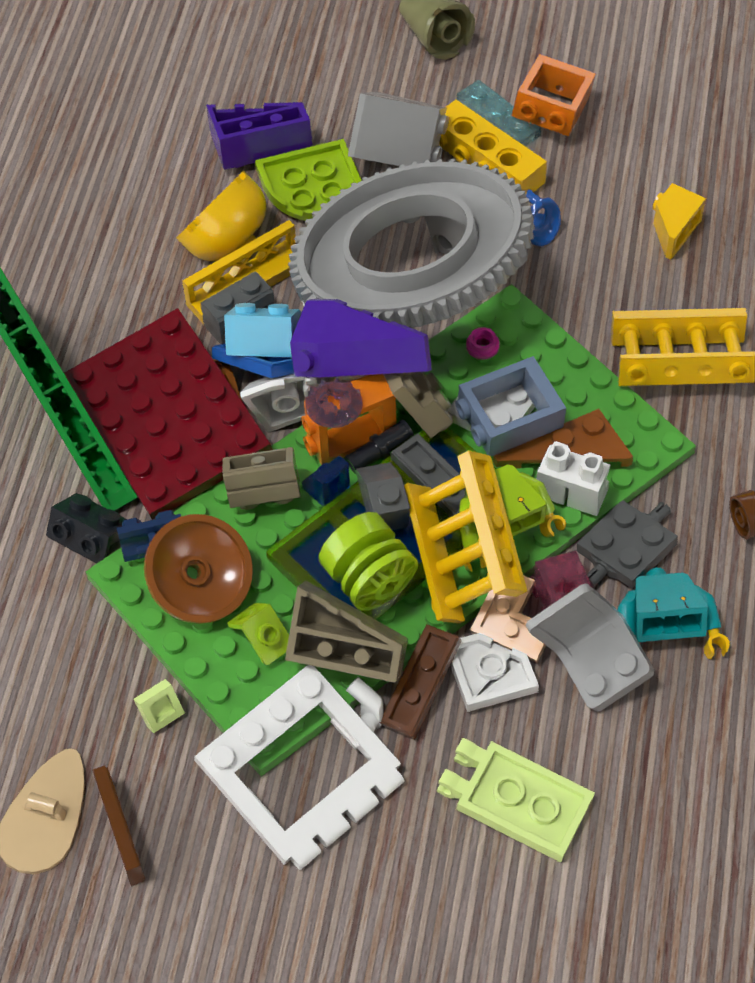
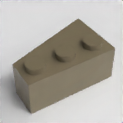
(342, 638)

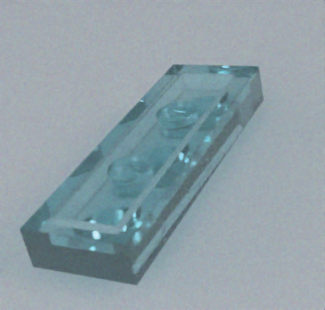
(498, 112)

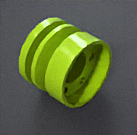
(368, 561)

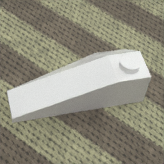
(281, 399)

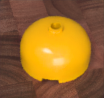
(226, 221)

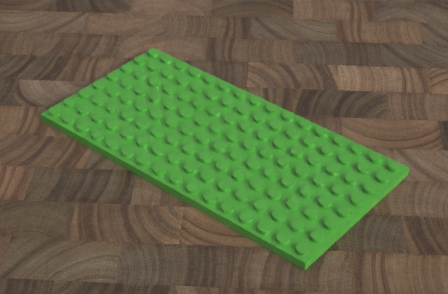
(219, 662)

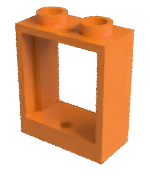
(558, 79)
(344, 440)

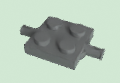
(627, 543)

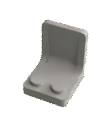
(593, 646)

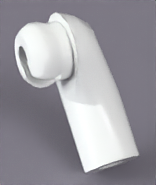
(370, 701)

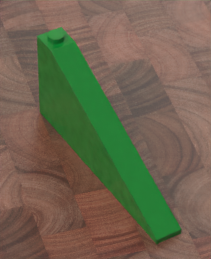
(61, 401)

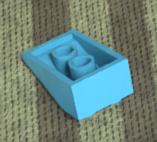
(260, 330)

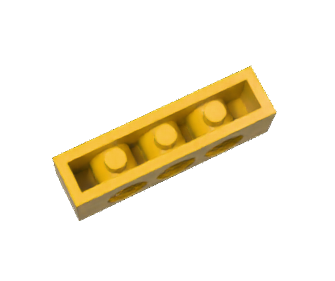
(479, 141)

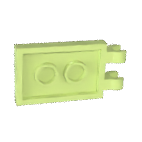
(517, 797)

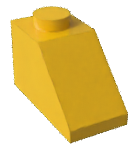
(676, 217)

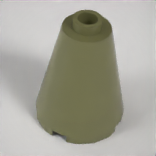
(439, 25)

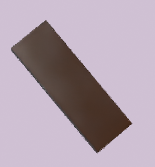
(420, 681)
(119, 825)

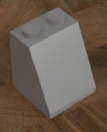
(397, 130)

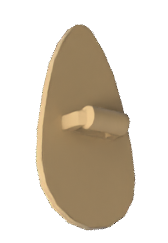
(44, 816)

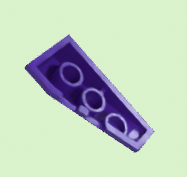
(351, 342)

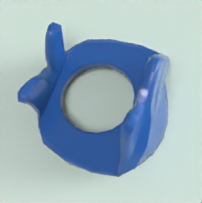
(545, 224)

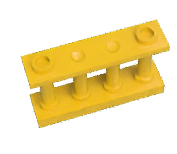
(682, 327)
(494, 540)

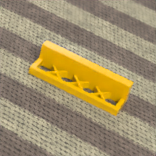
(269, 263)

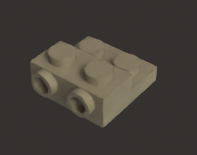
(422, 399)

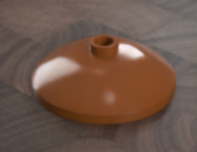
(215, 553)

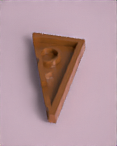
(583, 435)

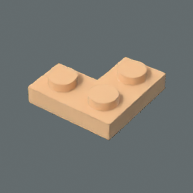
(502, 620)

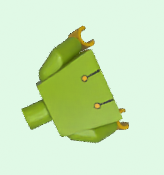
(525, 504)

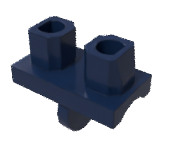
(137, 535)

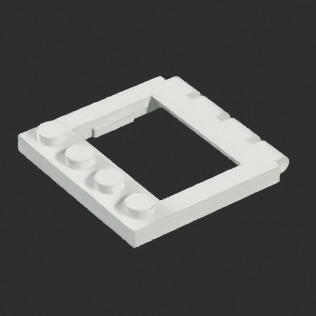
(266, 724)

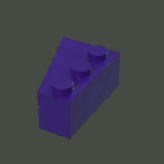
(258, 133)

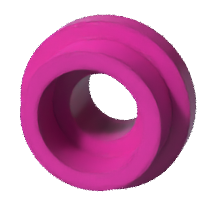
(485, 337)

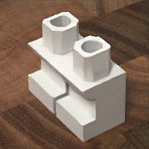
(574, 476)

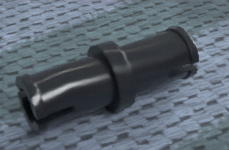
(379, 446)

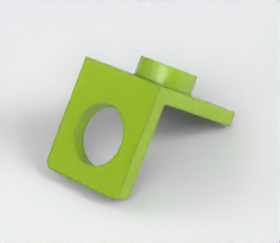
(263, 631)

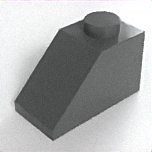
(384, 494)

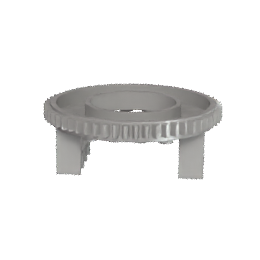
(471, 217)

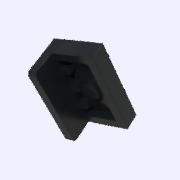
(84, 526)

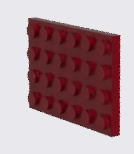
(165, 412)

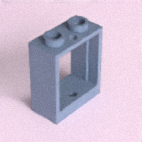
(528, 373)

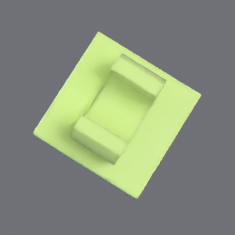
(159, 706)

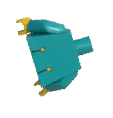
(672, 608)

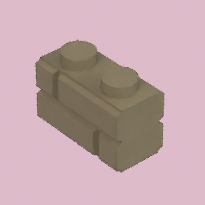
(261, 478)

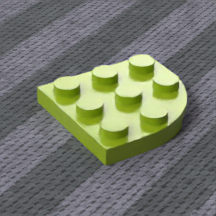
(307, 177)

